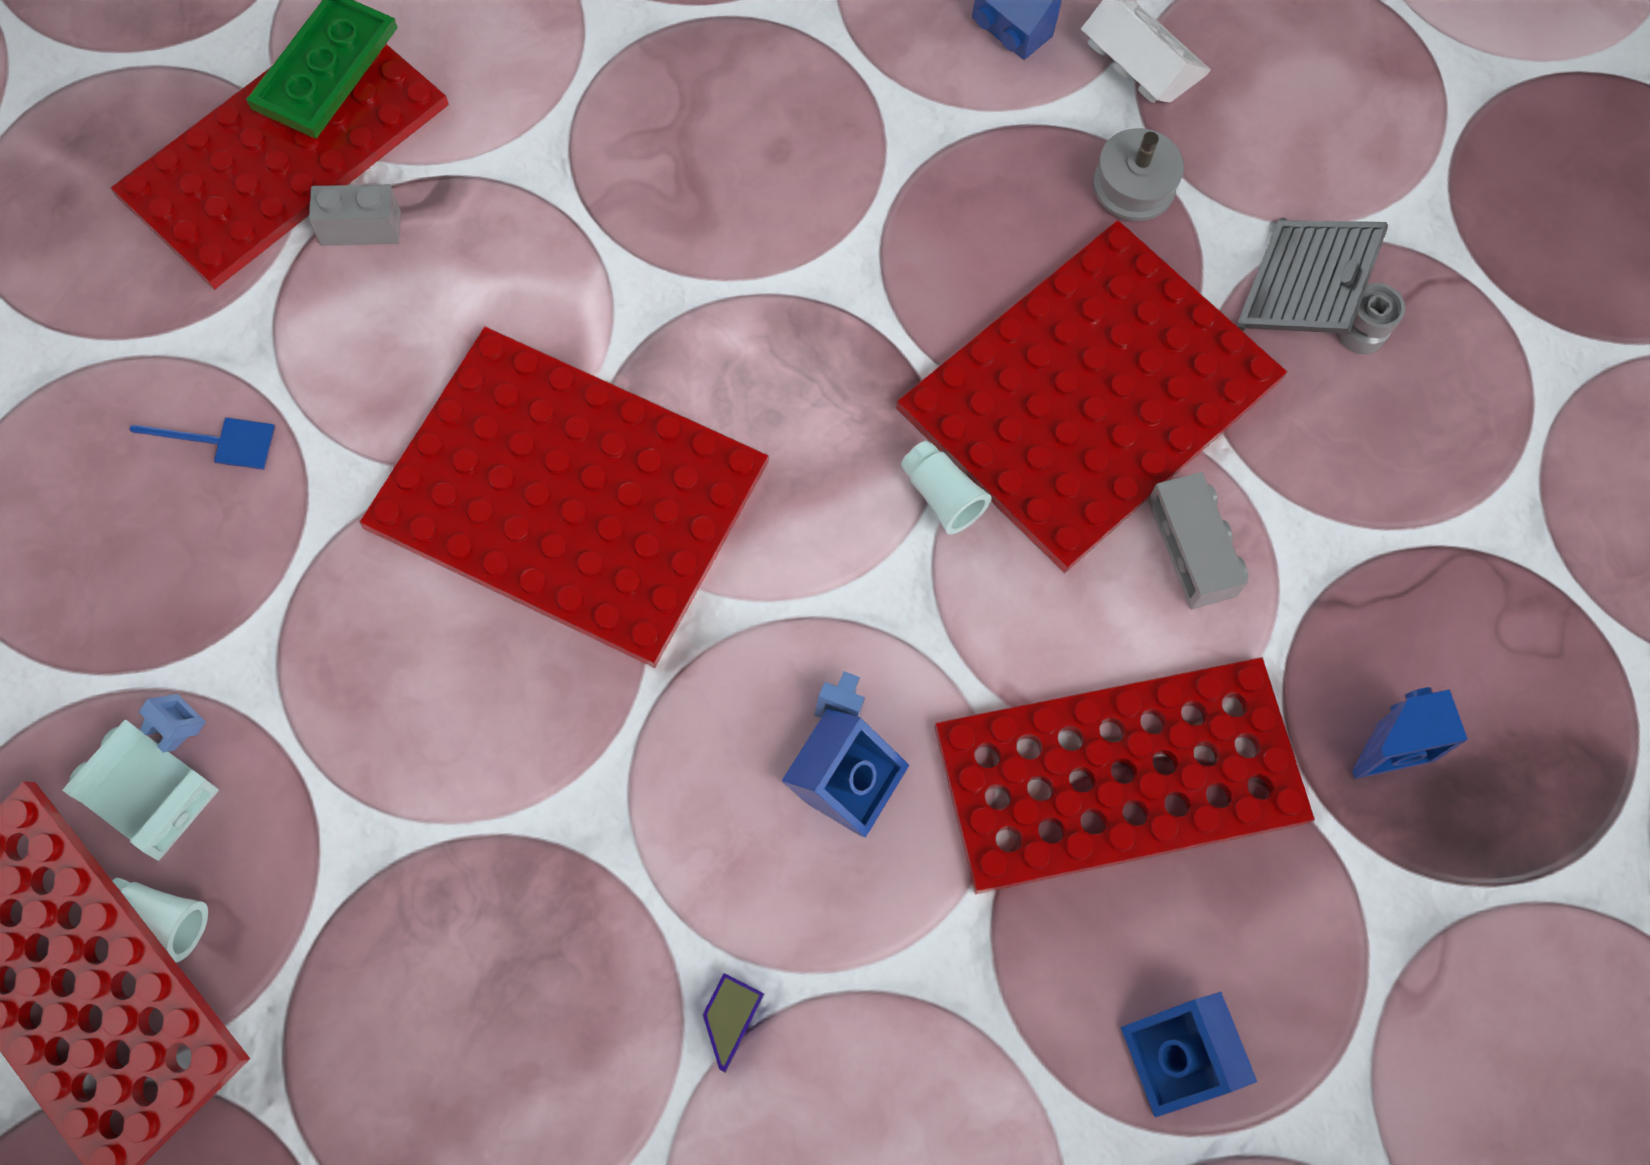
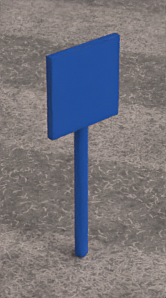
(240, 443)

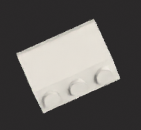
(1143, 50)

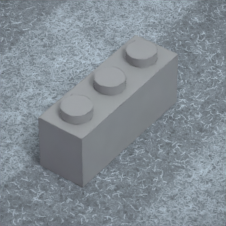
(1198, 540)

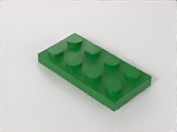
(322, 65)

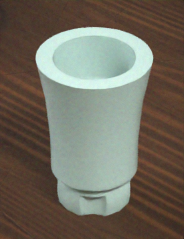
(945, 487)
(172, 919)

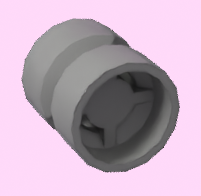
(1375, 320)

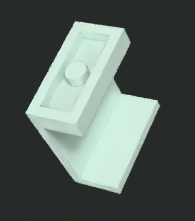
(140, 789)

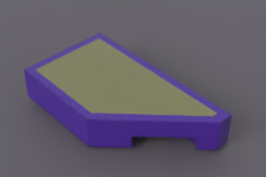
(729, 1017)

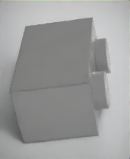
(355, 214)

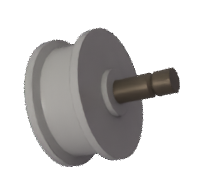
(1138, 174)

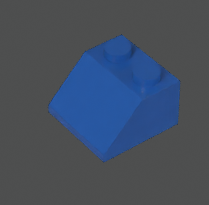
(1018, 23)
(1412, 734)
(846, 771)
(1188, 1054)

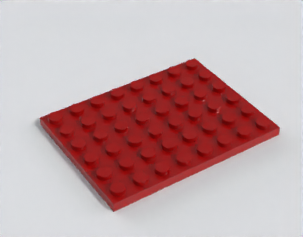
(1090, 393)
(567, 495)

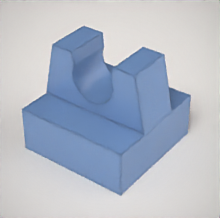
(840, 697)
(170, 718)

